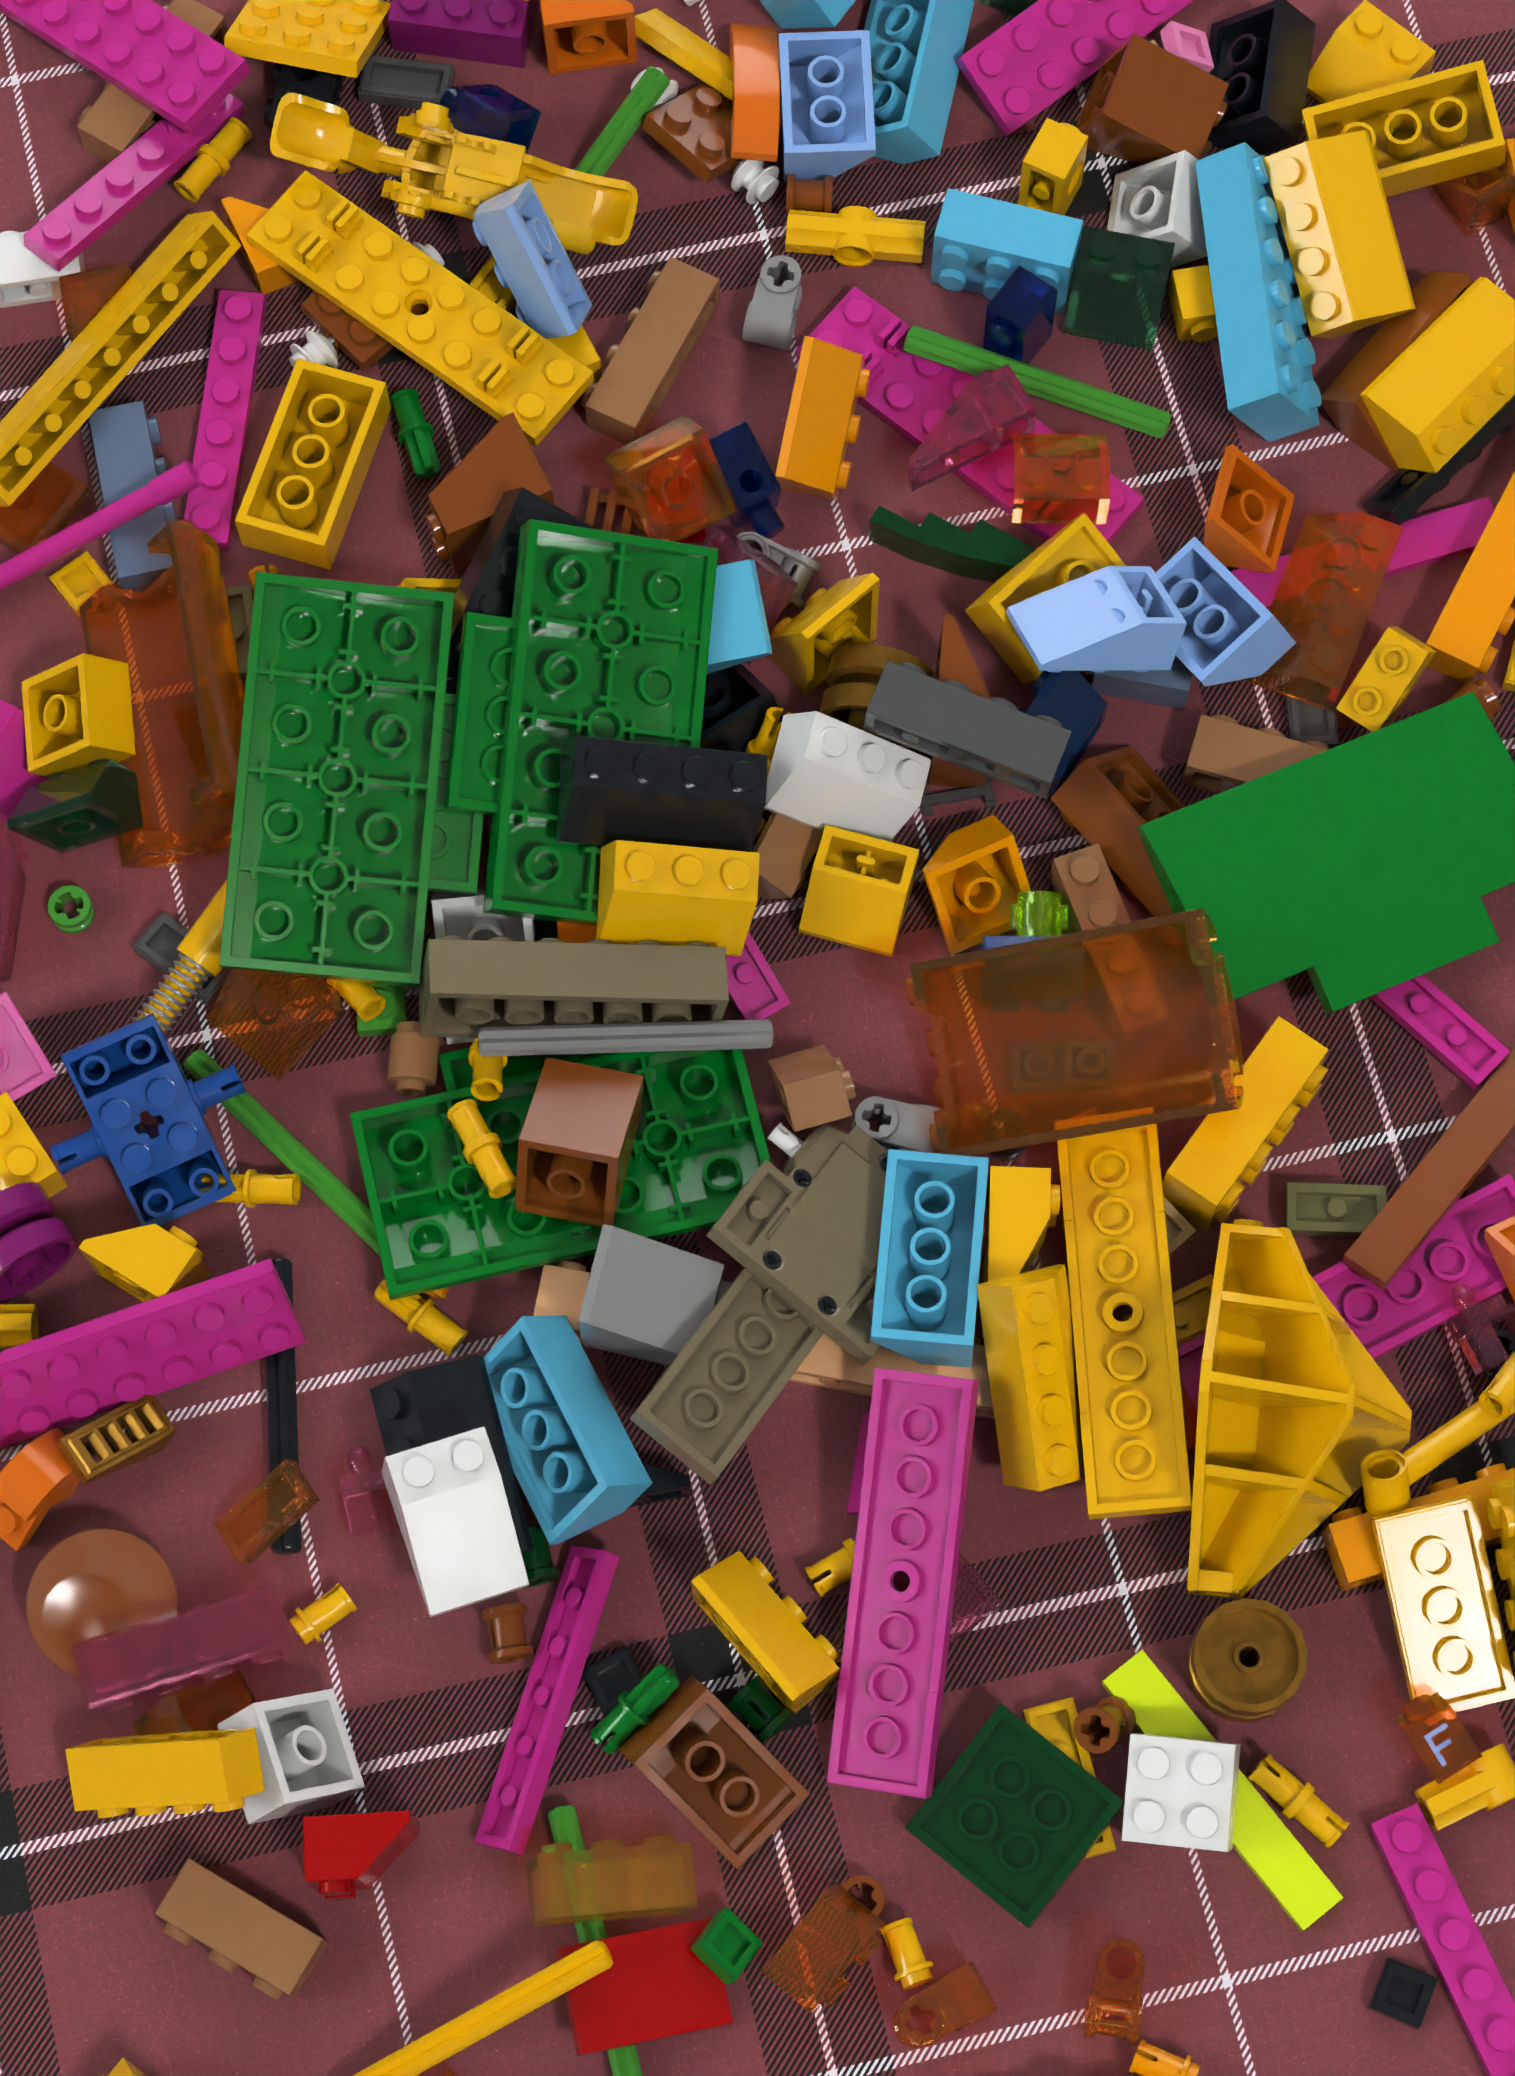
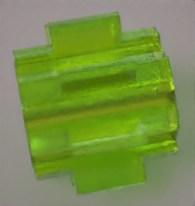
(1039, 914)

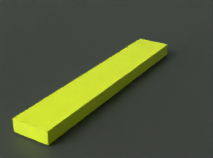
(1258, 1832)

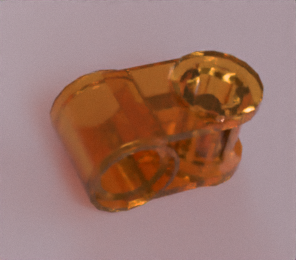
(1115, 1996)
(950, 2002)

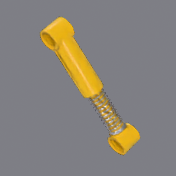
(198, 958)

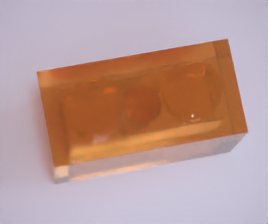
(824, 1948)

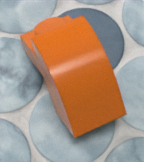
(31, 1485)

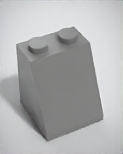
(646, 1296)

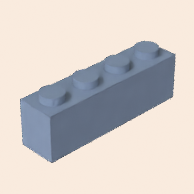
(127, 461)

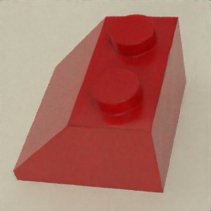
(353, 1849)

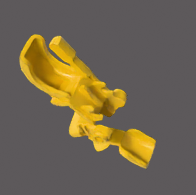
(454, 170)

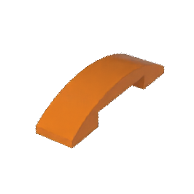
(754, 92)

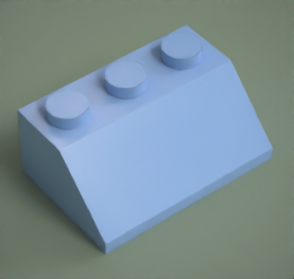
(825, 102)
(532, 262)
(1227, 627)

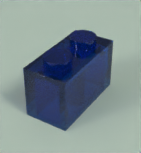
(1020, 316)

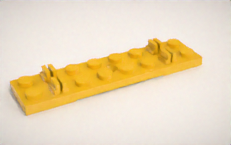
(380, 279)
(1131, 1367)

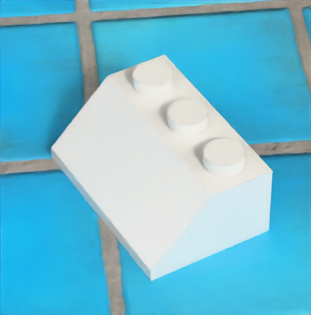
(843, 777)

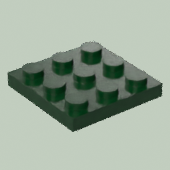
(1015, 1816)

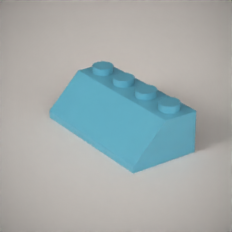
(914, 73)
(930, 1256)
(561, 1429)

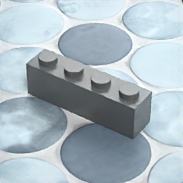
(967, 728)

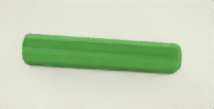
(624, 122)

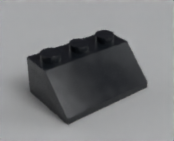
(1267, 69)

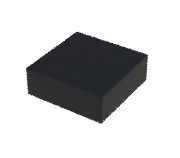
(612, 1677)
(1402, 1993)

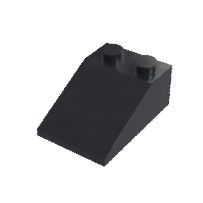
(733, 709)

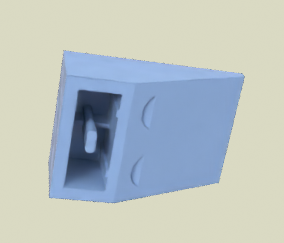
(1101, 623)

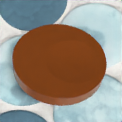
(94, 1587)

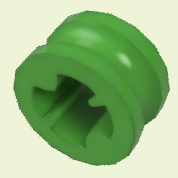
(61, 920)

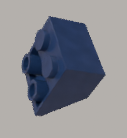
(1076, 706)

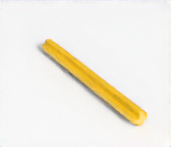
(495, 2013)

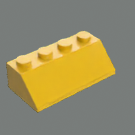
(1339, 234)
(1447, 380)
(1033, 1377)

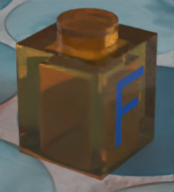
(1436, 1736)

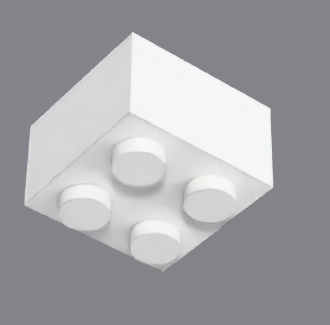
(302, 1755)
(1181, 1792)

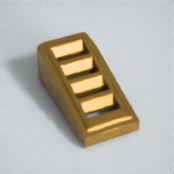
(143, 1421)

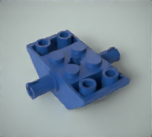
(157, 1162)

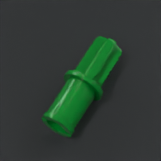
(415, 433)
(635, 1708)

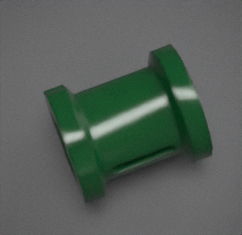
(539, 1561)
(765, 1726)

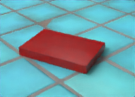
(648, 1993)

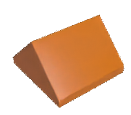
(1247, 514)

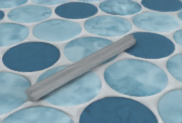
(625, 1037)

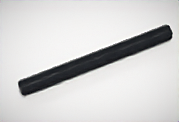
(283, 1413)

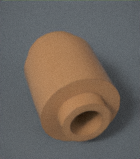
(412, 1060)

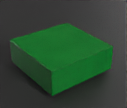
(726, 1945)

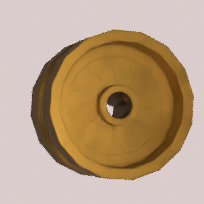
(854, 678)
(1242, 1691)

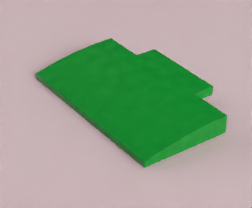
(597, 646)
(344, 783)
(1351, 858)
(442, 1228)

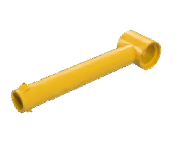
(1389, 1473)

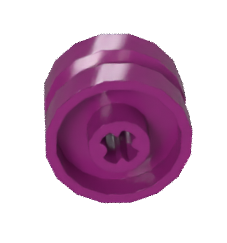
(30, 1240)

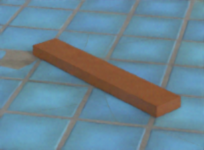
(1437, 1181)

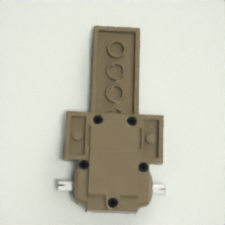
(806, 1272)

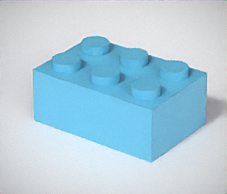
(987, 239)

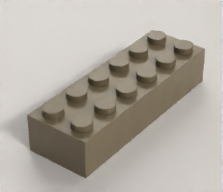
(566, 984)

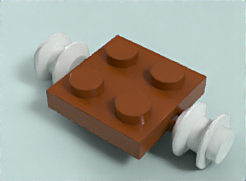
(699, 135)
(346, 332)

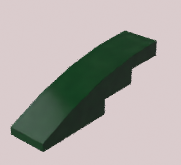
(939, 544)

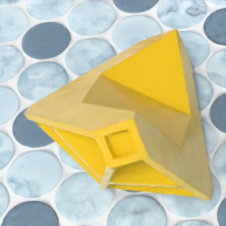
(1280, 1412)

